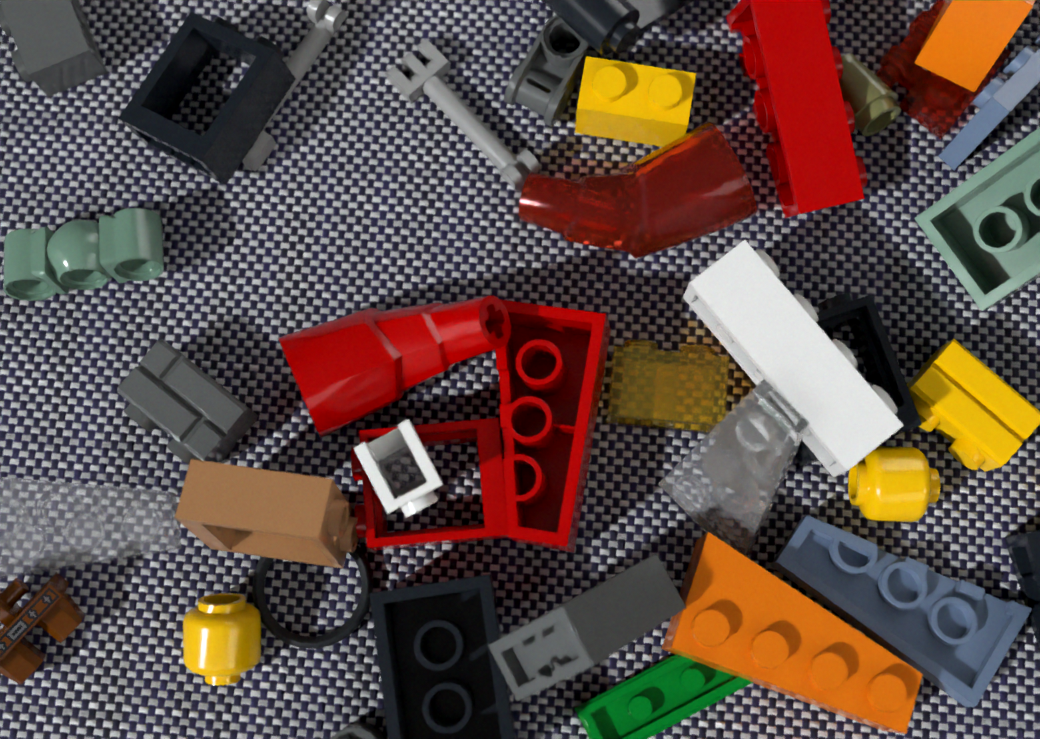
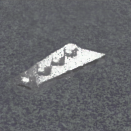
(80, 524)

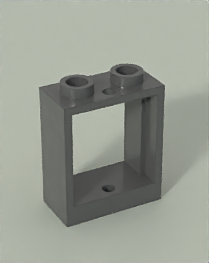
(587, 628)

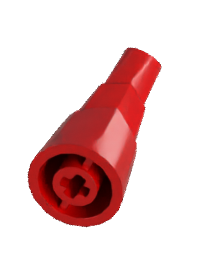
(376, 355)

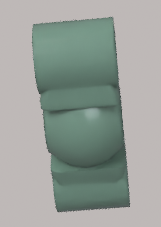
(83, 254)

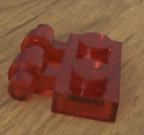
(931, 98)

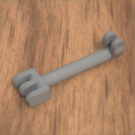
(326, 23)
(428, 80)

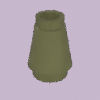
(869, 97)

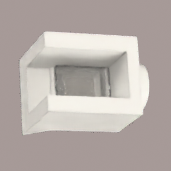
(400, 470)

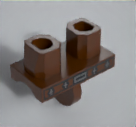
(48, 608)

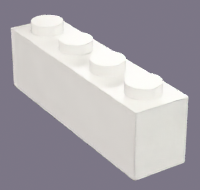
(779, 341)

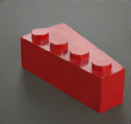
(800, 102)
(548, 417)

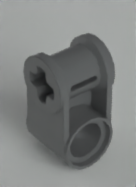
(546, 77)

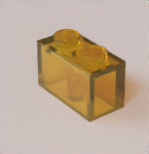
(667, 387)

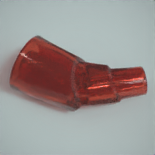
(652, 203)

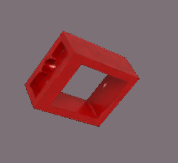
(372, 514)

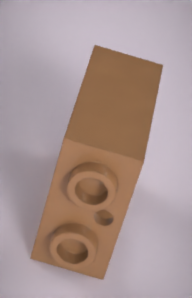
(267, 513)

